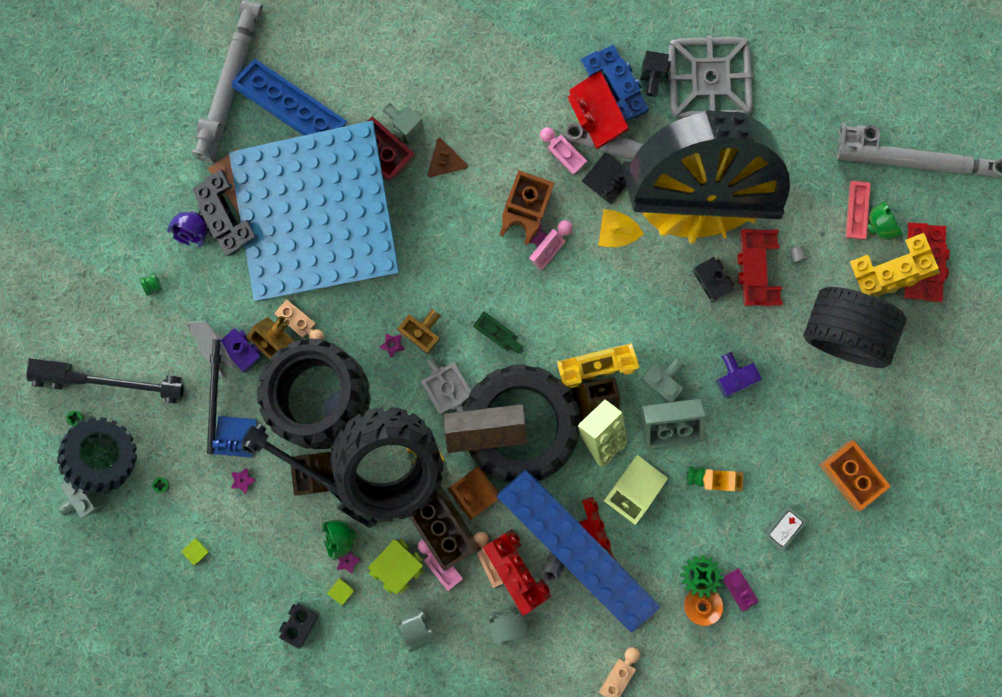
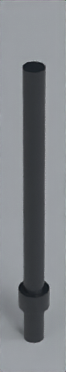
(215, 359)

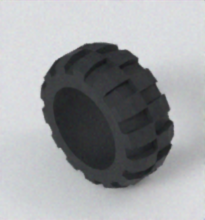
(555, 393)

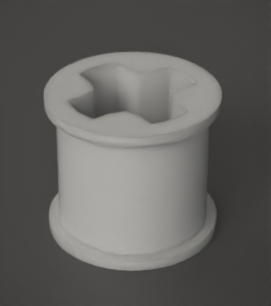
(798, 254)

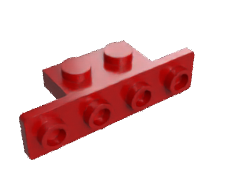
(595, 525)

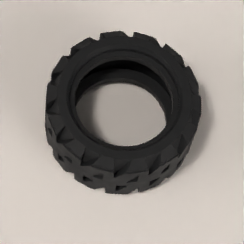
(286, 367)
(398, 497)

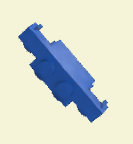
(619, 80)

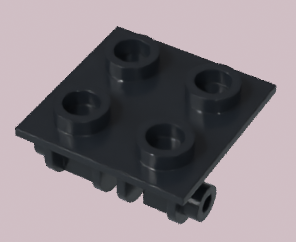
(606, 178)

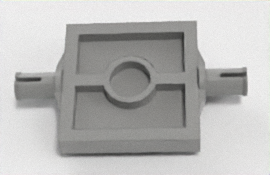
(446, 387)

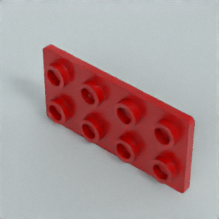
(597, 110)

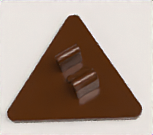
(444, 160)

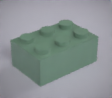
(673, 423)

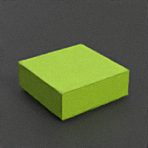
(195, 551)
(340, 591)

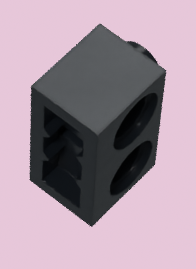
(302, 627)

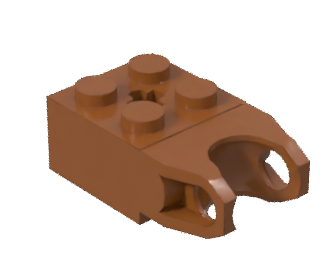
(524, 211)

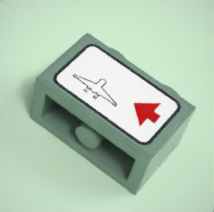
(783, 528)

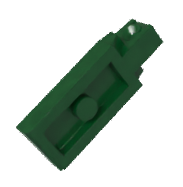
(497, 332)

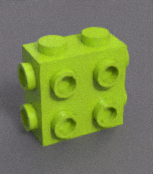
(396, 567)

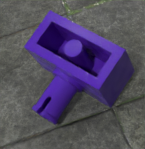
(240, 350)
(737, 377)

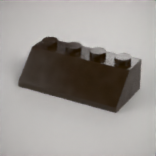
(485, 428)
(444, 531)

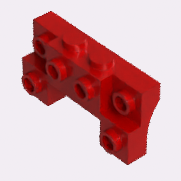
(754, 268)
(930, 288)
(514, 573)

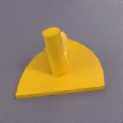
(618, 229)

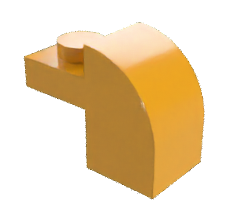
(723, 480)

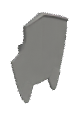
(204, 337)

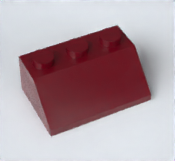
(393, 154)

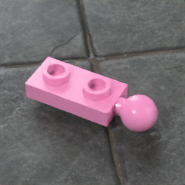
(563, 151)
(551, 245)
(449, 577)

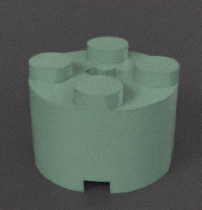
(506, 626)
(413, 629)

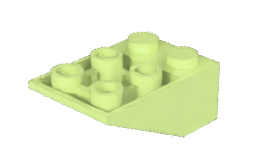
(604, 432)
(635, 490)

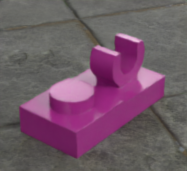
(740, 589)

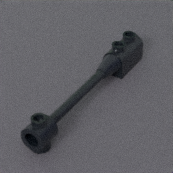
(60, 375)
(256, 438)

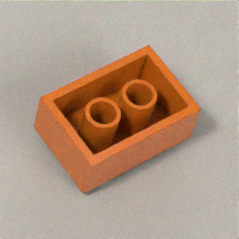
(854, 475)

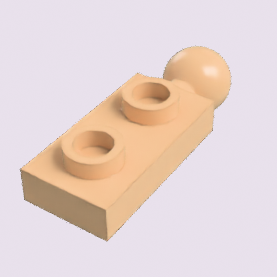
(299, 321)
(482, 539)
(620, 674)

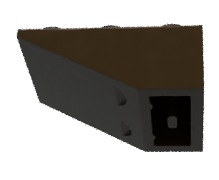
(594, 393)
(318, 462)

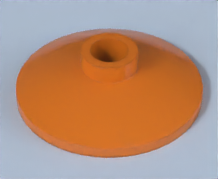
(713, 609)

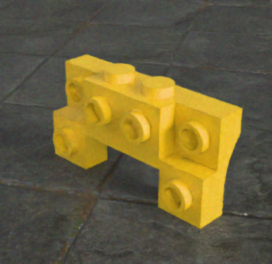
(897, 272)
(597, 363)

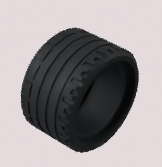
(855, 327)

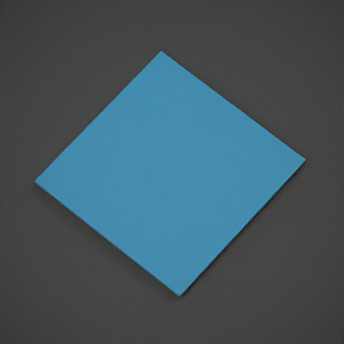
(315, 211)

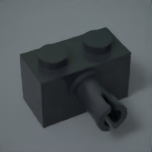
(654, 70)
(713, 279)

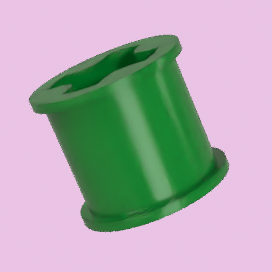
(73, 413)
(157, 481)

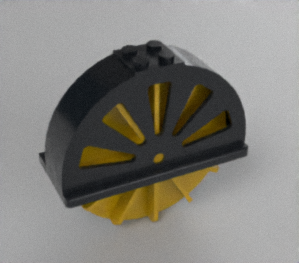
(708, 175)

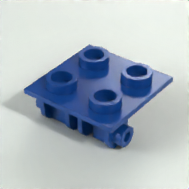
(229, 436)

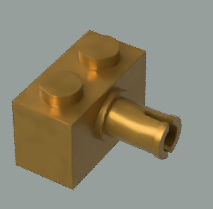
(420, 332)
(270, 336)

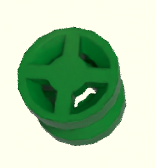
(150, 284)
(695, 476)

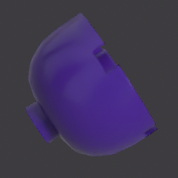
(187, 225)

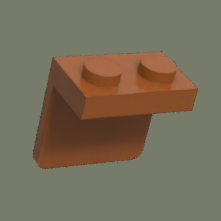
(474, 492)

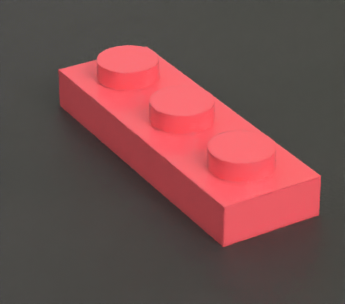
(858, 210)

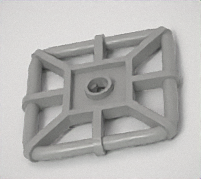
(702, 67)

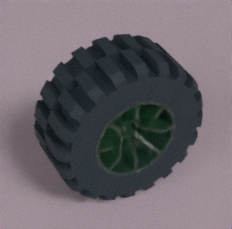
(96, 456)

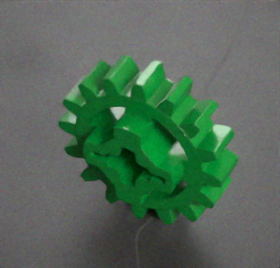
(706, 582)

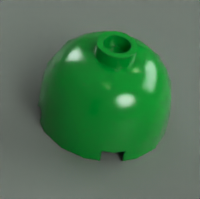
(883, 222)
(338, 538)

